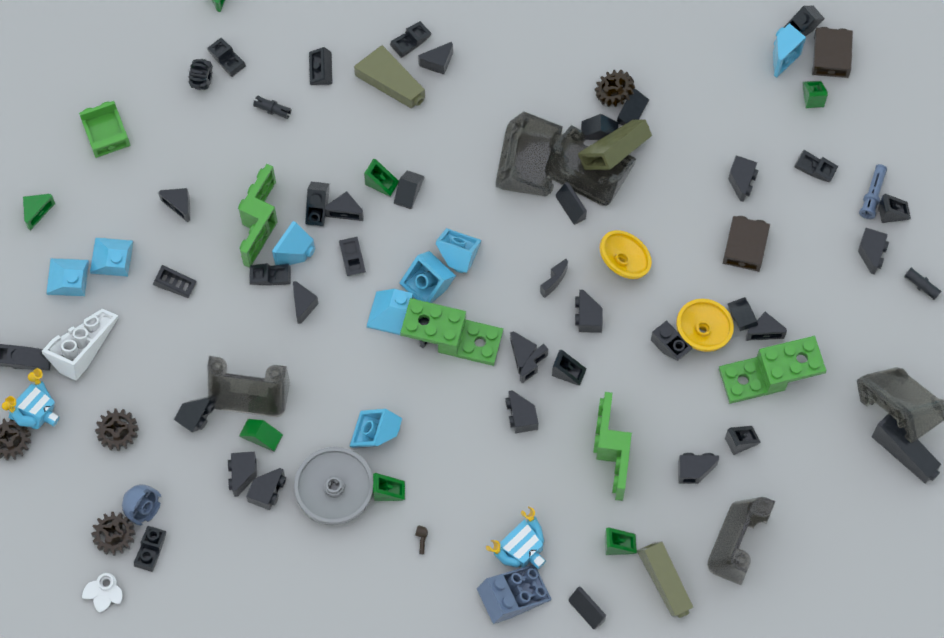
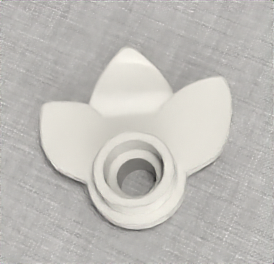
(103, 595)

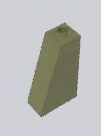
(390, 77)
(615, 146)
(665, 578)

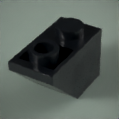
(806, 20)
(741, 175)
(316, 201)
(871, 249)
(590, 313)
(670, 341)
(195, 412)
(523, 413)
(695, 468)
(243, 471)
(265, 488)

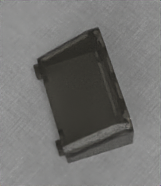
(525, 155)
(595, 185)
(247, 393)
(903, 399)
(726, 557)

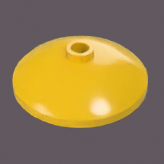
(625, 254)
(711, 318)

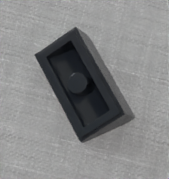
(320, 66)
(633, 108)
(571, 203)
(587, 608)

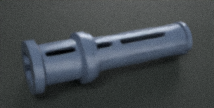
(872, 198)

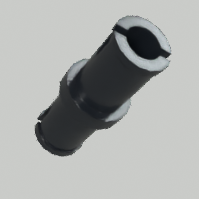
(272, 107)
(922, 283)

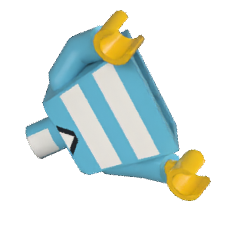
(33, 405)
(521, 544)

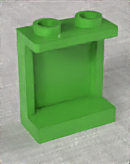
(104, 129)

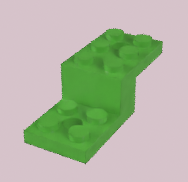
(257, 215)
(451, 331)
(772, 369)
(612, 446)

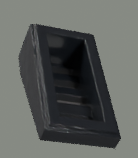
(172, 287)

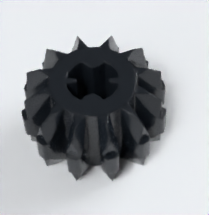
(200, 74)

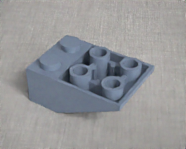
(513, 593)

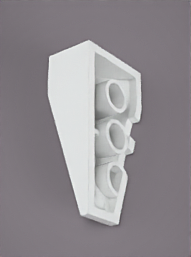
(77, 348)

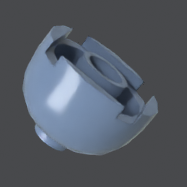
(141, 503)

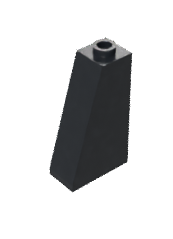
(911, 455)

